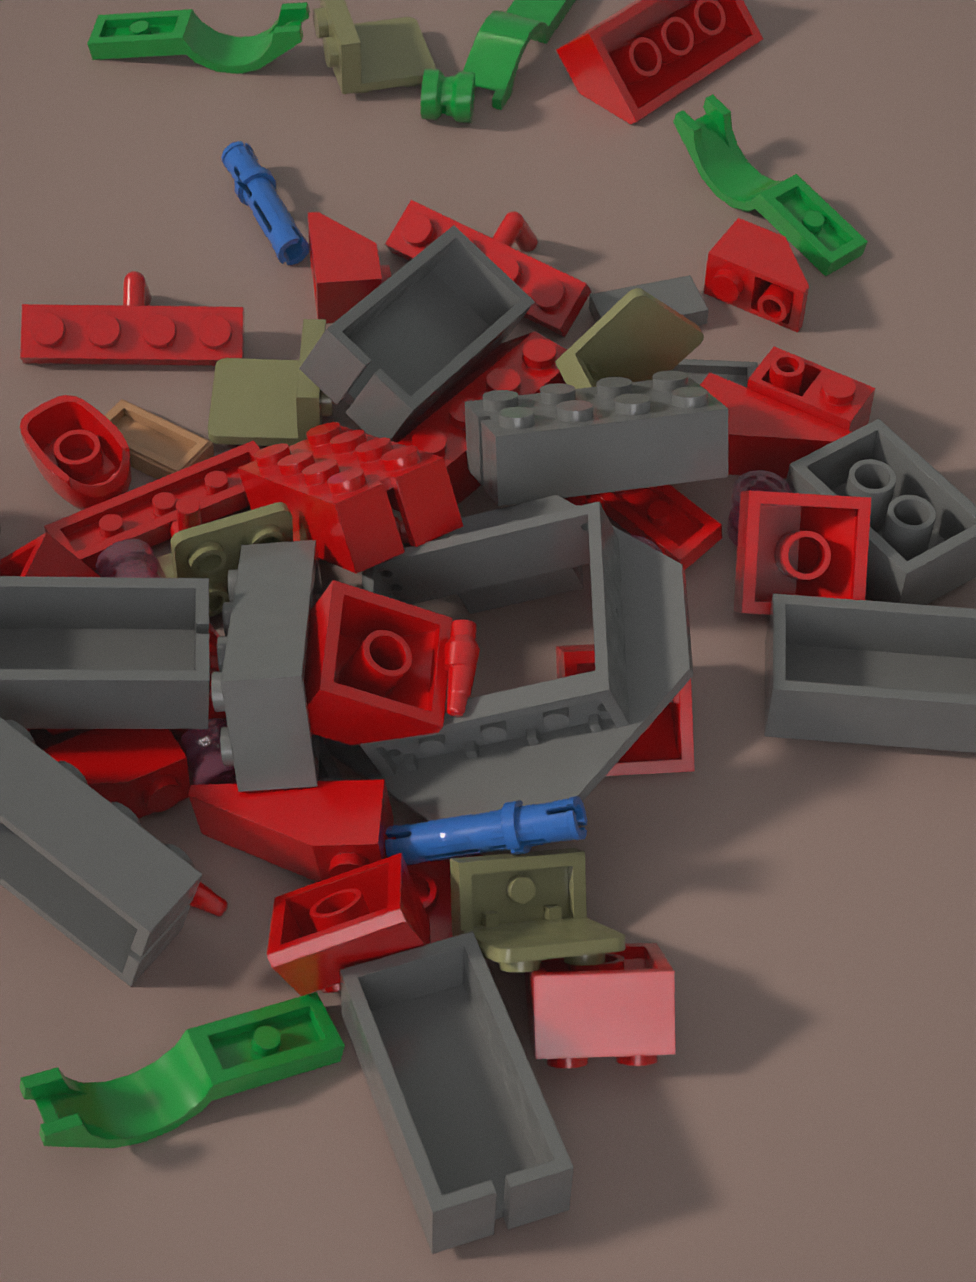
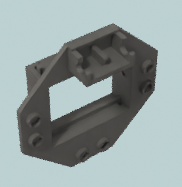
(557, 733)

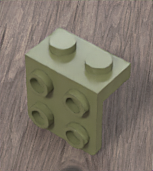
(373, 52)
(630, 342)
(267, 397)
(216, 547)
(529, 909)

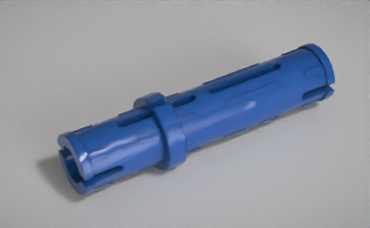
(257, 189)
(499, 830)

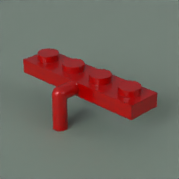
(555, 293)
(131, 332)
(160, 507)
(662, 517)

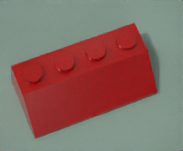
(656, 52)
(516, 366)

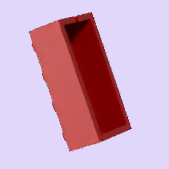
(345, 490)

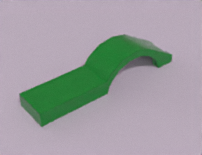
(185, 34)
(504, 40)
(786, 204)
(200, 1068)

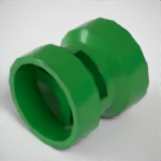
(447, 95)

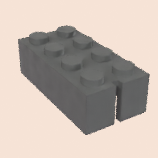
(416, 335)
(596, 438)
(104, 652)
(265, 667)
(871, 673)
(87, 860)
(455, 1092)

